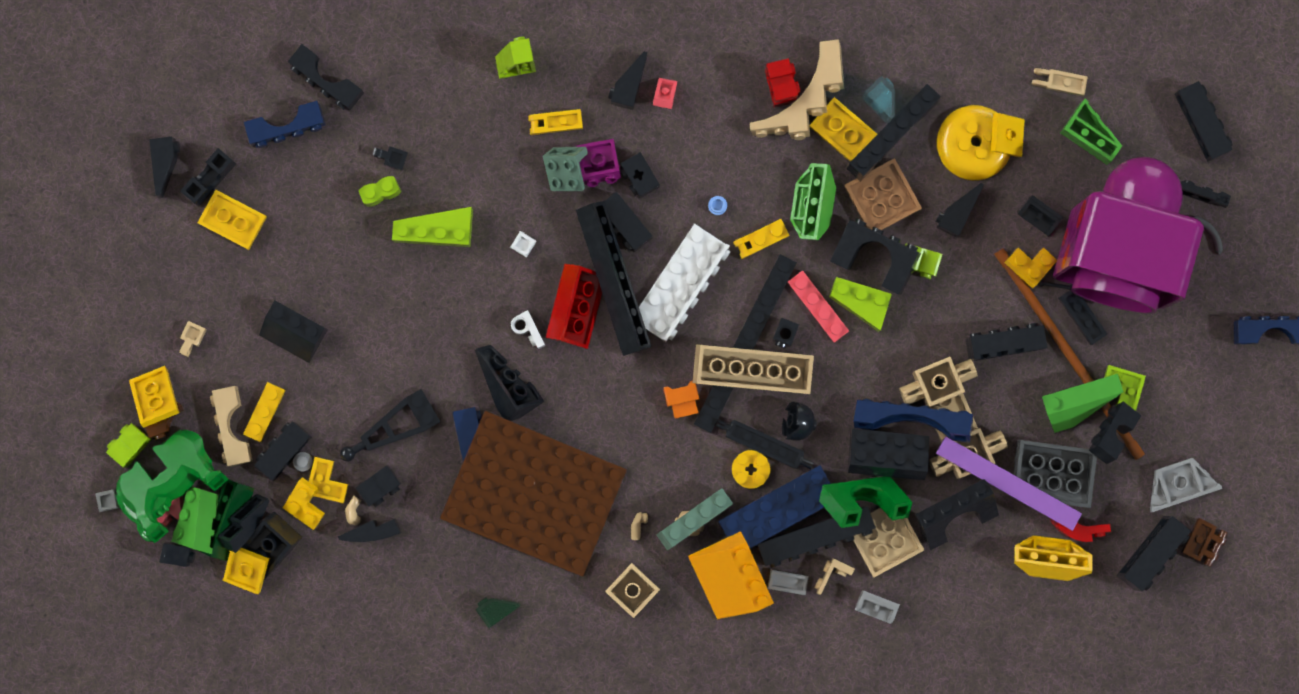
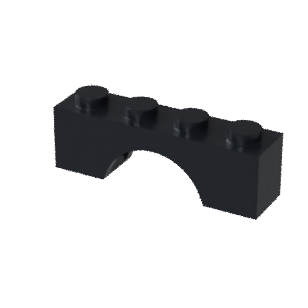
(306, 63)

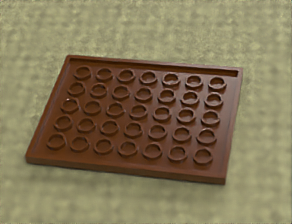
(533, 493)

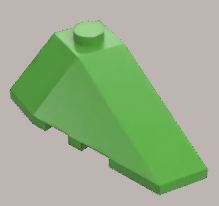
(1077, 403)

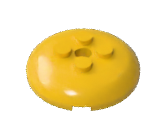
(956, 148)

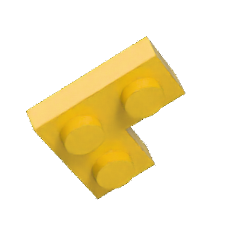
(1031, 270)
(327, 488)
(299, 504)

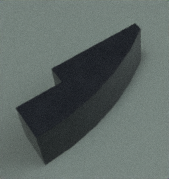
(244, 523)
(372, 532)

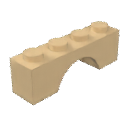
(226, 402)

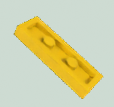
(264, 412)

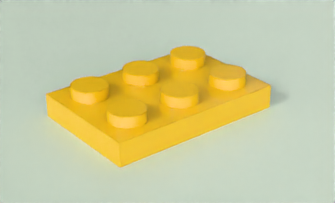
(843, 130)
(232, 219)
(154, 396)

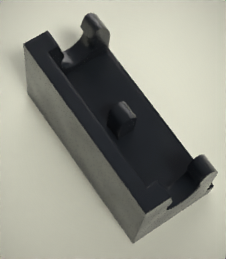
(1040, 215)

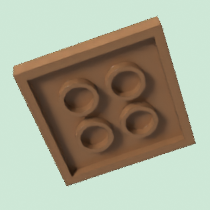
(883, 196)

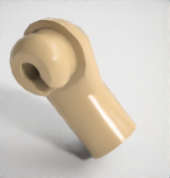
(350, 511)
(636, 525)

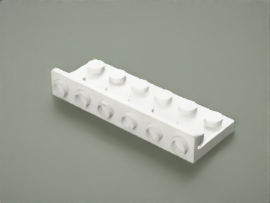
(681, 282)

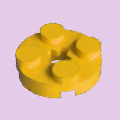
(759, 462)

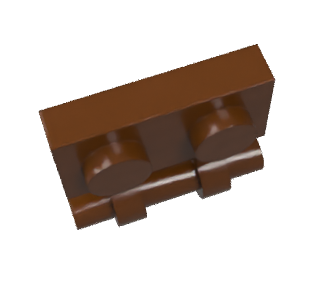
(1199, 539)

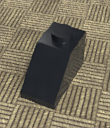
(177, 555)

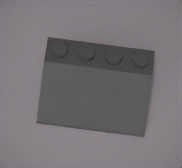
(1057, 470)

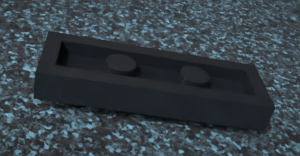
(1083, 317)

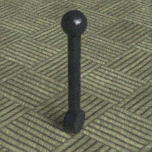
(1042, 283)

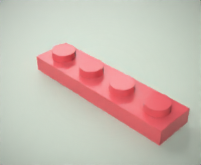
(818, 306)

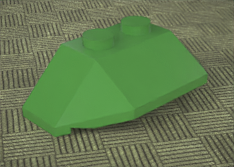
(813, 202)

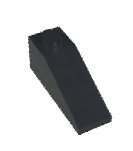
(627, 87)
(163, 159)
(956, 215)

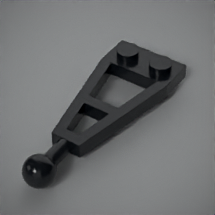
(421, 409)

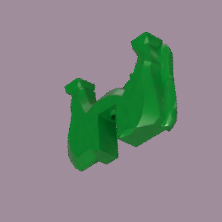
(148, 498)

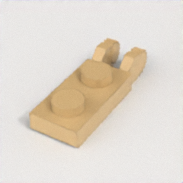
(1061, 81)

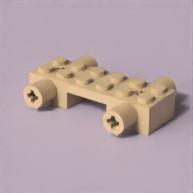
(951, 397)

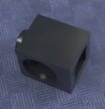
(791, 327)

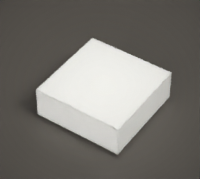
(523, 244)

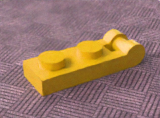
(556, 122)
(762, 238)

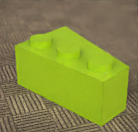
(862, 301)

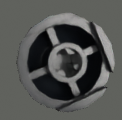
(799, 422)

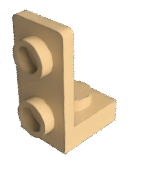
(841, 569)

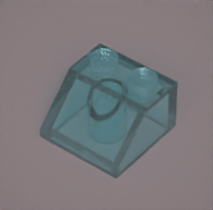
(881, 99)

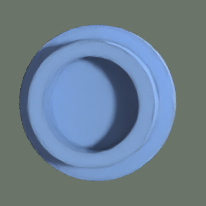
(717, 205)

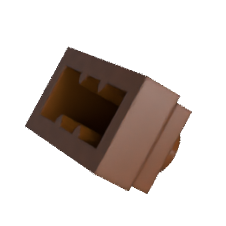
(159, 429)

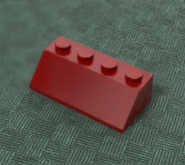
(575, 306)

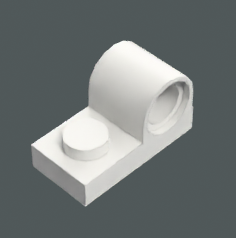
(535, 337)

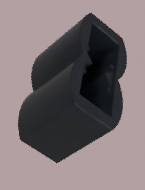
(378, 486)

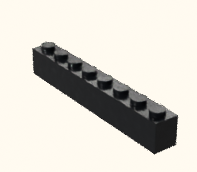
(613, 278)

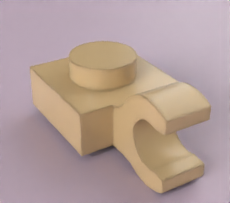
(192, 336)

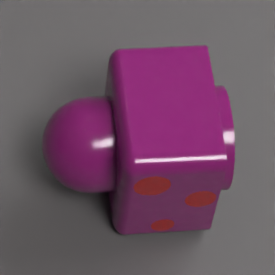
(1131, 241)

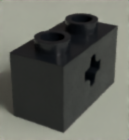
(638, 164)

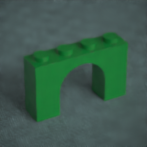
(841, 499)

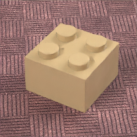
(632, 590)

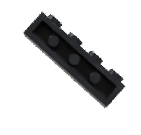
(1203, 121)

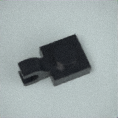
(393, 158)

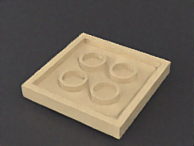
(888, 544)

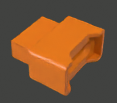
(682, 400)

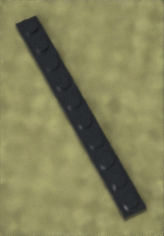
(748, 337)

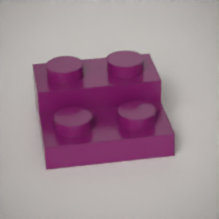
(599, 163)

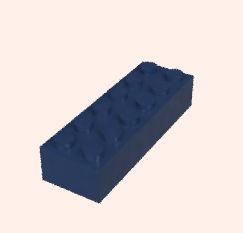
(778, 508)

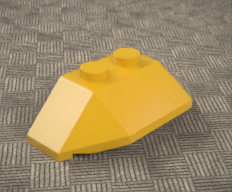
(1052, 558)

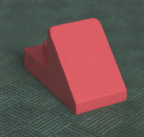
(665, 93)
(174, 510)

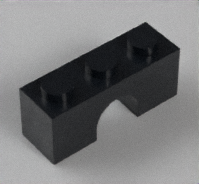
(215, 171)
(1105, 443)

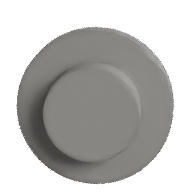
(302, 461)

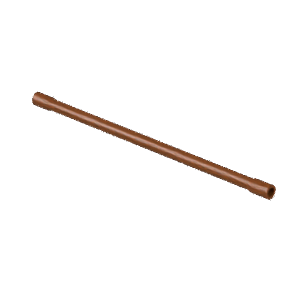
(1002, 256)

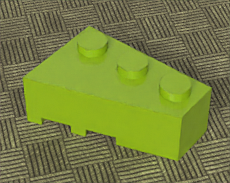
(515, 58)

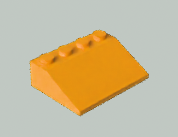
(731, 577)

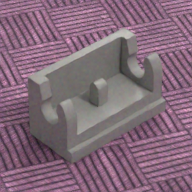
(877, 607)

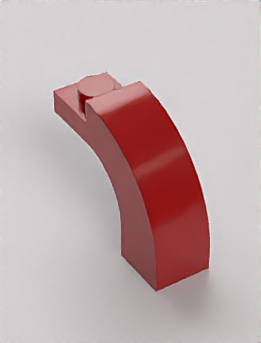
(1081, 532)

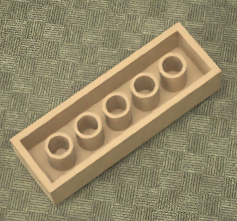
(753, 369)

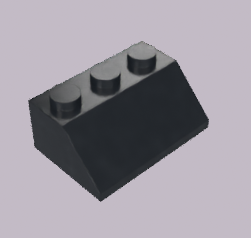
(292, 331)

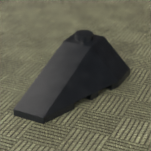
(510, 393)

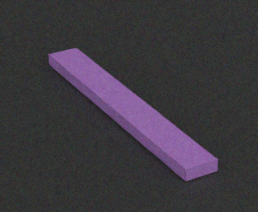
(1008, 483)

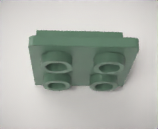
(564, 168)

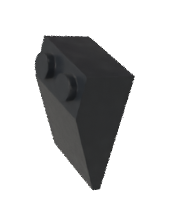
(273, 540)

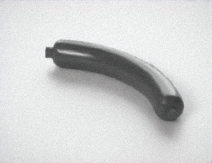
(1213, 233)

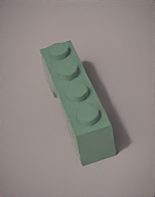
(694, 519)

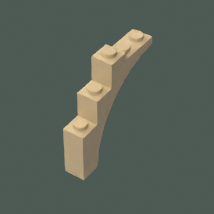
(813, 100)

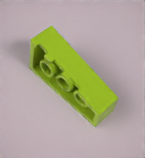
(441, 228)

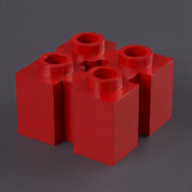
(781, 82)

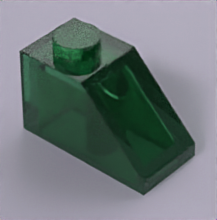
(495, 610)

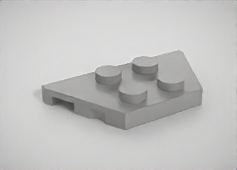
(1180, 483)

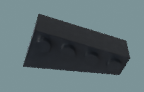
(1006, 342)

